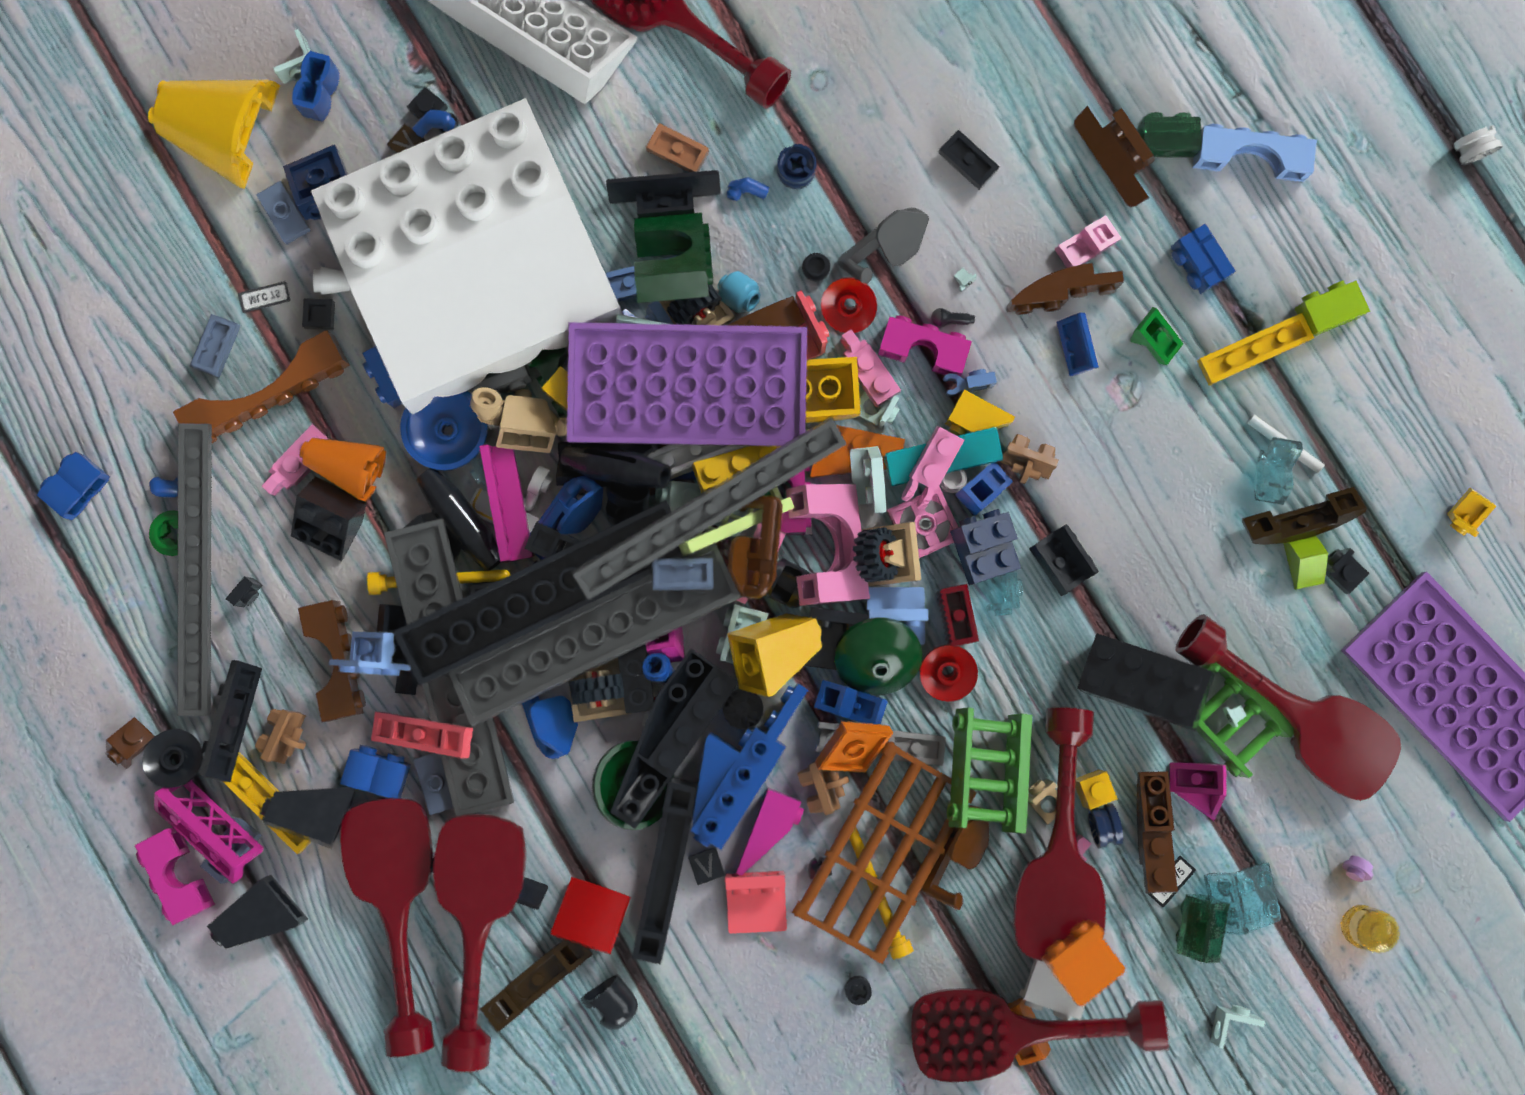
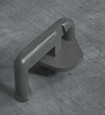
(898, 237)

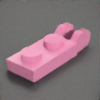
(932, 465)

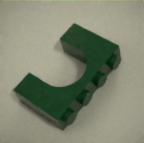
(677, 276)

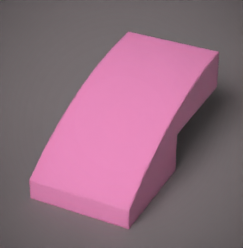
(1088, 243)

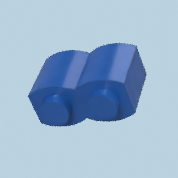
(316, 85)
(73, 485)
(376, 772)

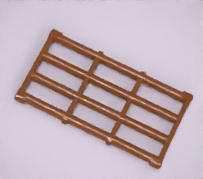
(858, 870)

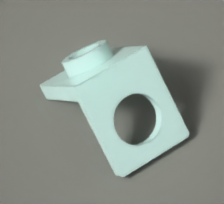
(292, 69)
(887, 411)
(1222, 1017)

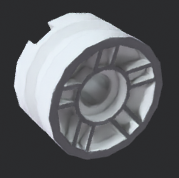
(1477, 145)

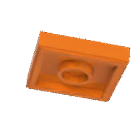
(853, 747)

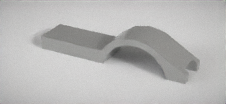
(924, 747)

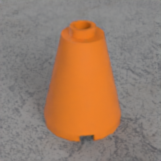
(345, 464)

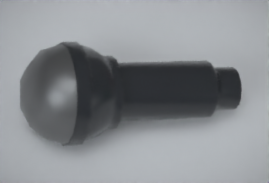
(942, 317)

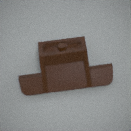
(1118, 151)

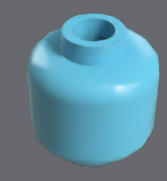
(739, 292)

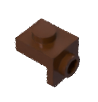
(127, 743)

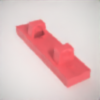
(422, 734)

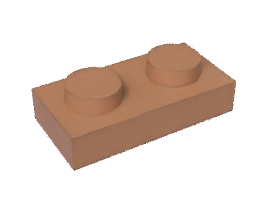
(677, 149)

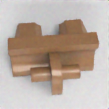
(1029, 462)
(283, 737)
(828, 788)

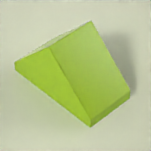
(1306, 562)

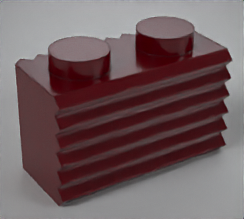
(957, 615)

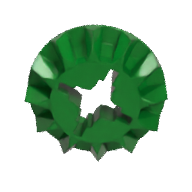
(160, 529)

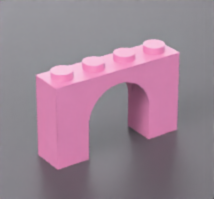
(839, 510)

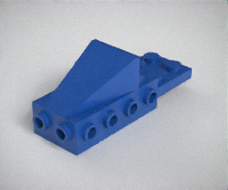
(724, 770)

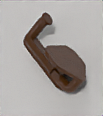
(754, 560)
(964, 847)

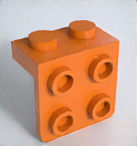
(1084, 962)

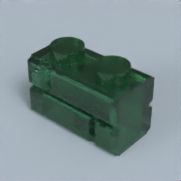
(1171, 135)
(1202, 928)

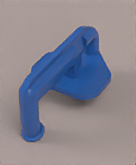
(568, 512)
(551, 725)

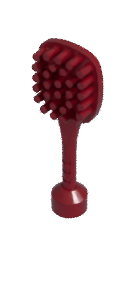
(763, 78)
(1333, 736)
(387, 865)
(477, 881)
(1059, 885)
(977, 1035)

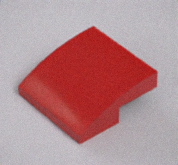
(590, 915)

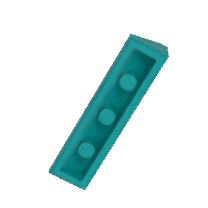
(977, 449)

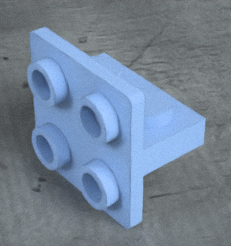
(901, 604)
(371, 655)

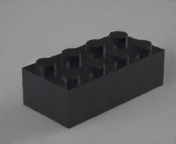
(1146, 681)

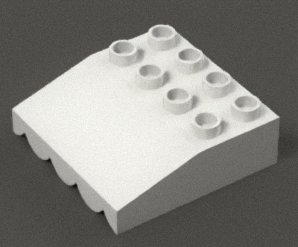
(465, 255)

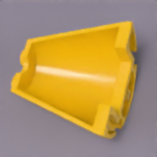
(213, 120)

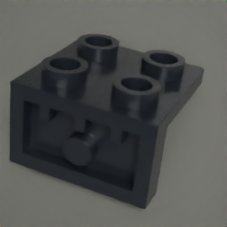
(833, 626)

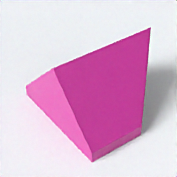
(1200, 785)

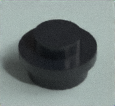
(816, 267)

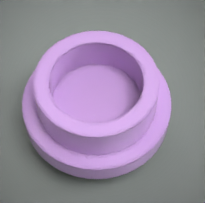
(1358, 869)

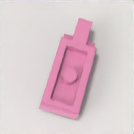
(871, 371)
(289, 467)

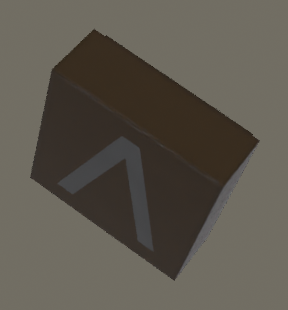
(404, 139)

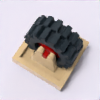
(699, 310)
(888, 554)
(598, 693)

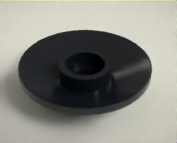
(159, 755)

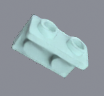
(869, 477)

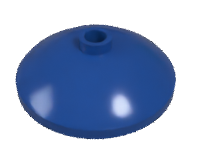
(425, 435)

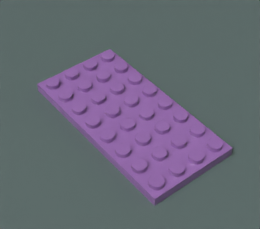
(686, 384)
(1450, 688)

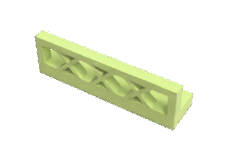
(731, 528)

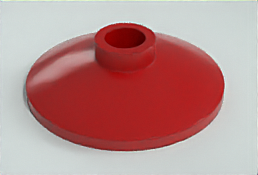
(845, 317)
(950, 686)

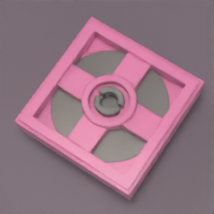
(932, 523)

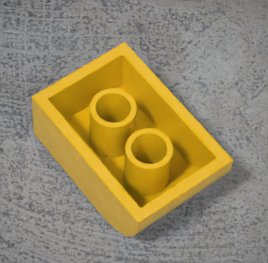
(832, 389)

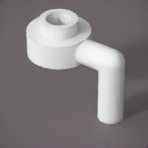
(539, 483)

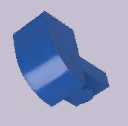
(984, 488)
(850, 703)

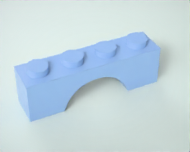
(1288, 156)

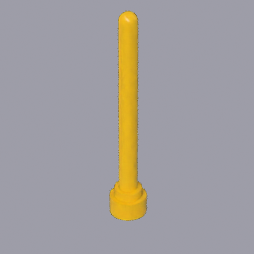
(379, 583)
(900, 945)

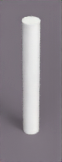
(1269, 432)

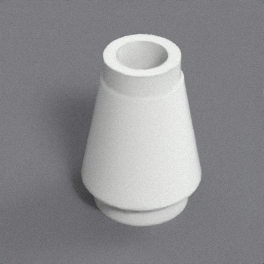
(329, 281)

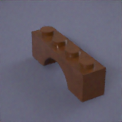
(341, 694)

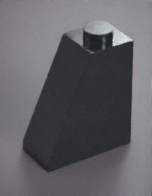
(309, 813)
(256, 914)

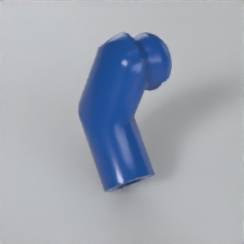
(434, 119)
(746, 185)
(164, 488)

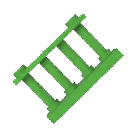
(1255, 704)
(1017, 767)

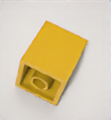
(773, 651)

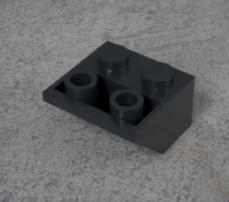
(327, 518)

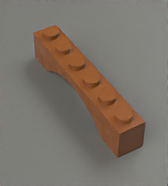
(315, 361)

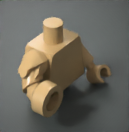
(522, 420)

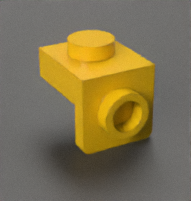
(1470, 512)

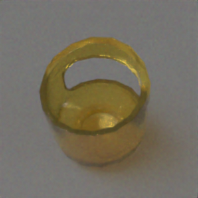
(1375, 930)

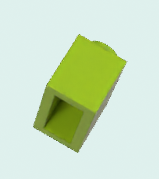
(1334, 308)

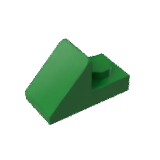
(1157, 337)

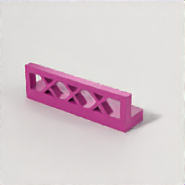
(506, 502)
(200, 836)

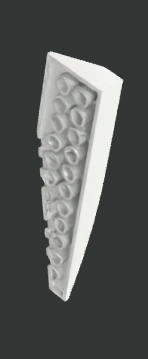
(551, 37)

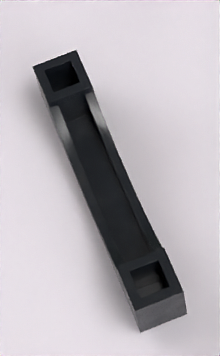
(665, 870)

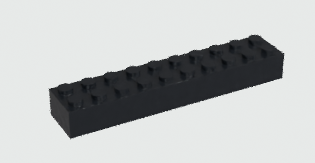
(516, 603)

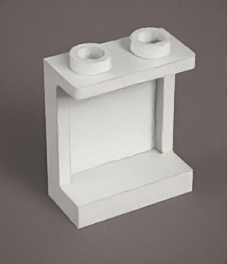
(1046, 991)

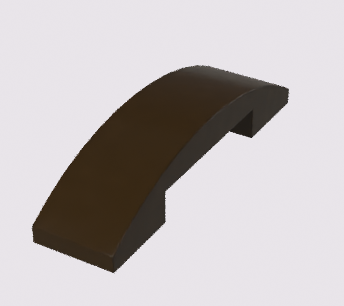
(1307, 521)
(534, 982)

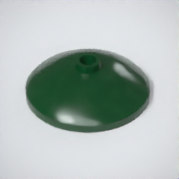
(877, 644)
(607, 782)

